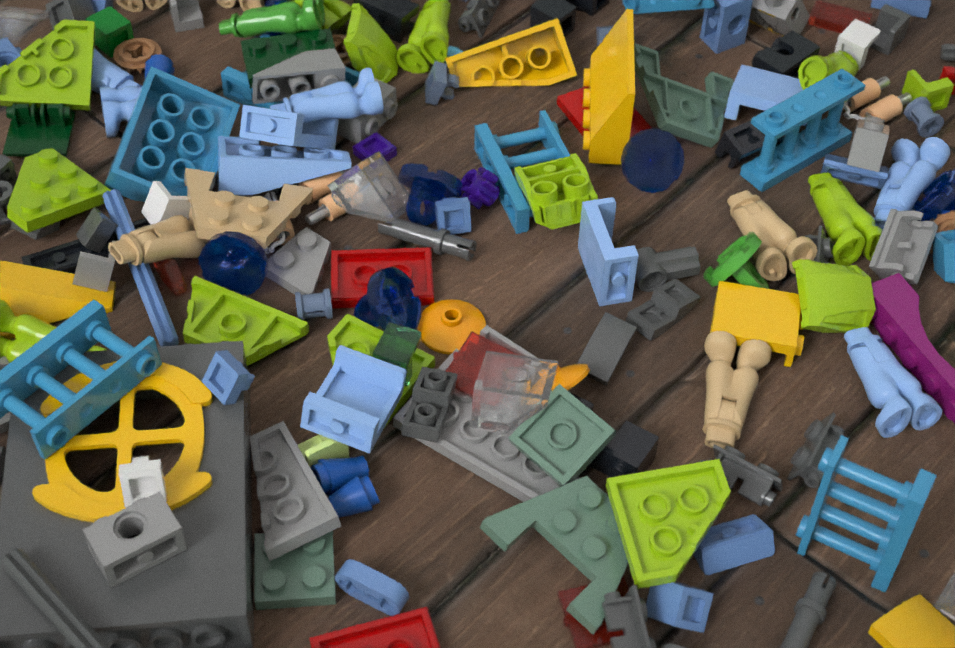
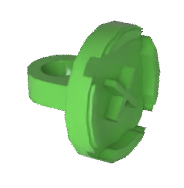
(735, 262)

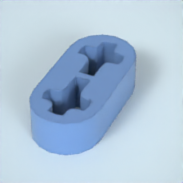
(372, 587)

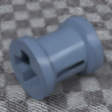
(923, 116)
(314, 305)

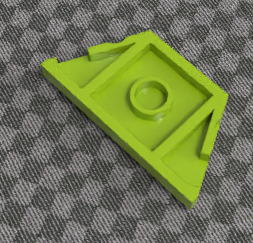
(224, 315)

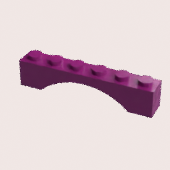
(901, 328)

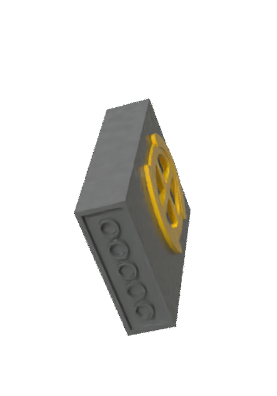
(182, 603)

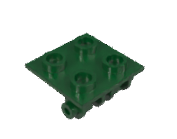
(38, 130)

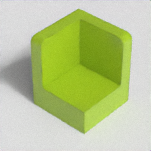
(936, 92)

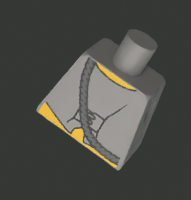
(777, 14)

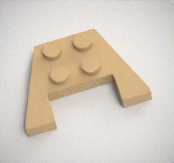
(252, 215)

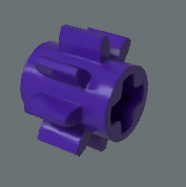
(480, 187)

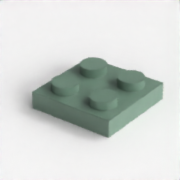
(562, 437)
(296, 578)

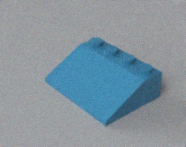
(169, 131)

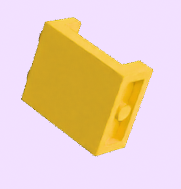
(760, 315)

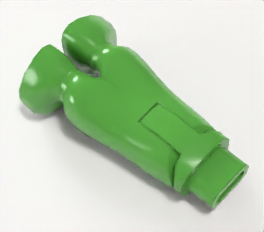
(279, 18)

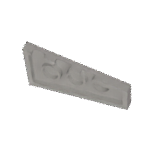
(289, 493)

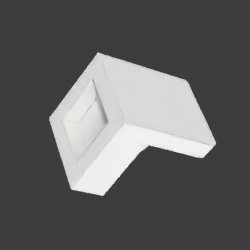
(856, 40)
(162, 205)

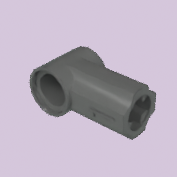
(657, 268)

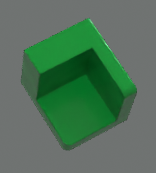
(110, 29)

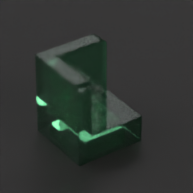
(398, 347)

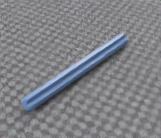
(142, 274)

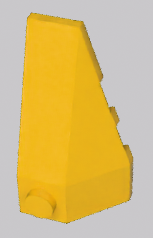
(521, 59)
(47, 293)

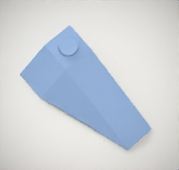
(252, 168)

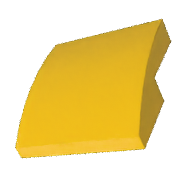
(914, 625)

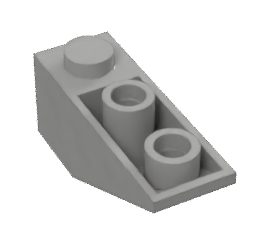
(298, 74)

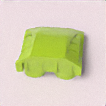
(370, 45)
(556, 190)
(833, 296)

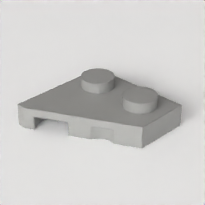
(300, 262)

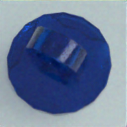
(652, 160)
(427, 188)
(938, 196)
(234, 262)
(389, 300)

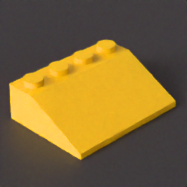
(610, 94)

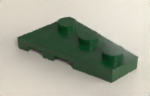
(269, 51)

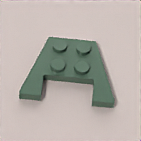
(679, 107)
(582, 528)

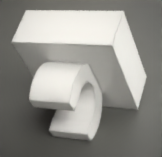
(141, 479)

